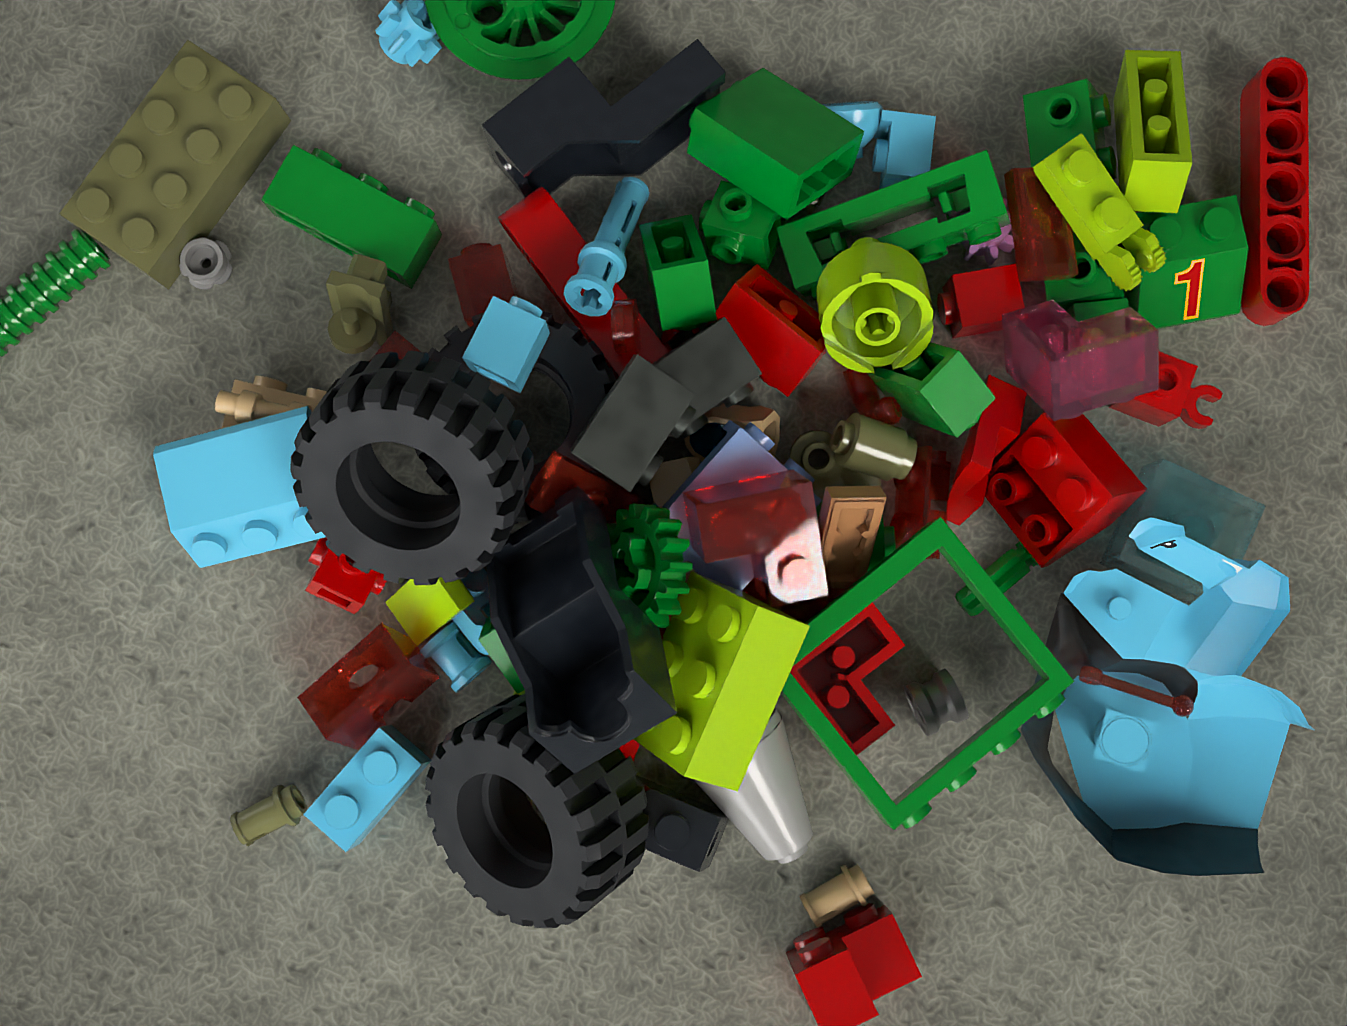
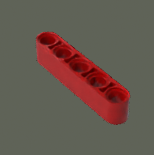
(1289, 174)
(552, 250)

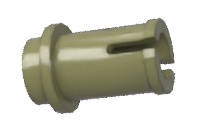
(271, 813)

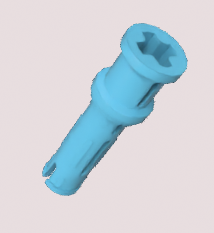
(603, 260)

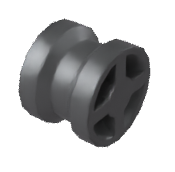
(936, 702)

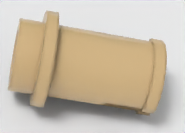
(837, 895)

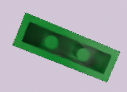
(353, 213)

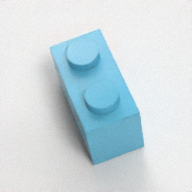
(367, 787)

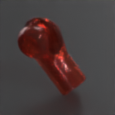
(867, 398)

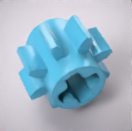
(407, 32)

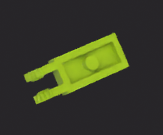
(1099, 213)

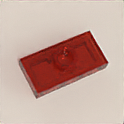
(1039, 230)
(563, 474)

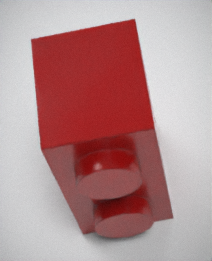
(774, 328)

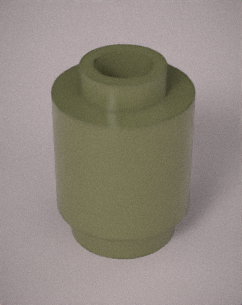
(873, 447)

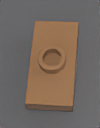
(849, 531)

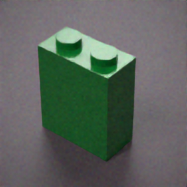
(774, 142)

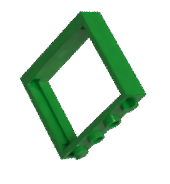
(994, 736)

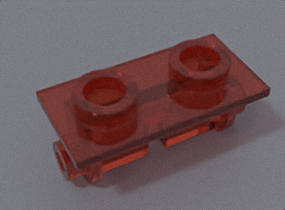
(913, 497)

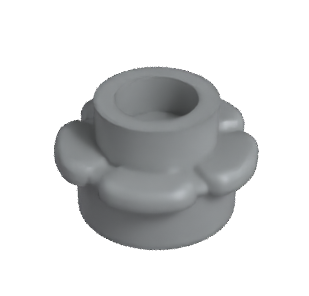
(193, 256)

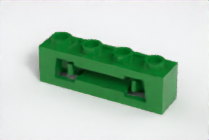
(924, 240)

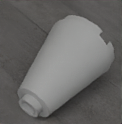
(770, 799)

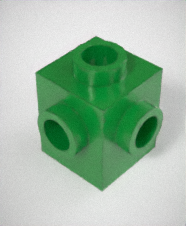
(739, 227)

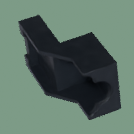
(570, 130)
(574, 637)

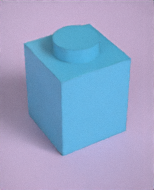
(507, 342)

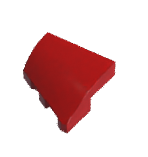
(994, 431)

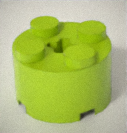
(874, 306)

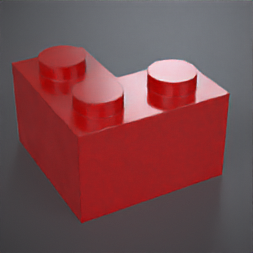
(835, 671)
(852, 965)

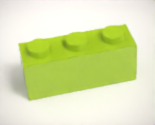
(1152, 130)

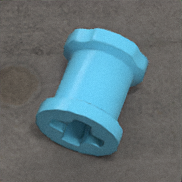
(455, 656)

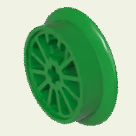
(478, 42)

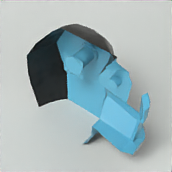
(1157, 783)

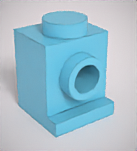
(905, 146)

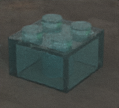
(1206, 509)

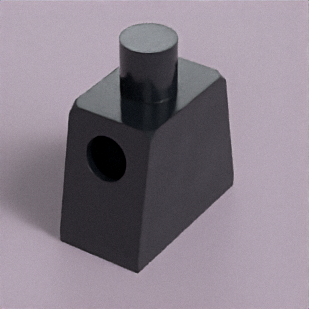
(681, 826)

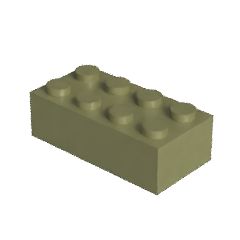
(177, 163)

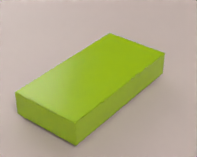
(428, 608)

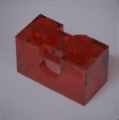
(354, 712)

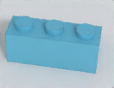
(234, 489)

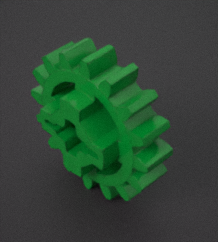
(650, 560)

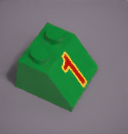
(1202, 267)

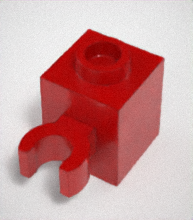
(1173, 398)

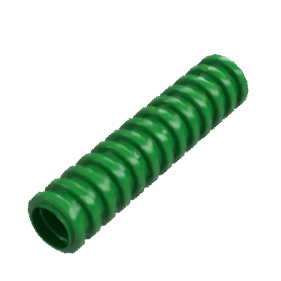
(48, 286)

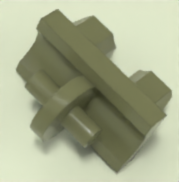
(359, 305)

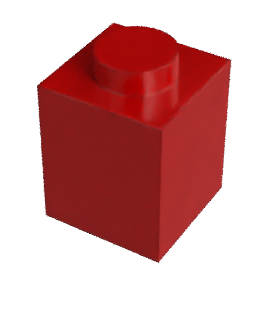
(978, 298)

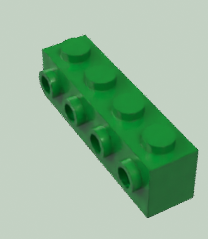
(1052, 121)

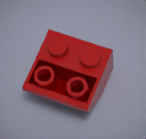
(1060, 486)

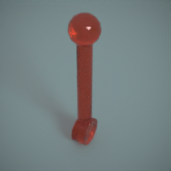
(1181, 705)

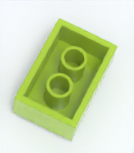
(726, 675)

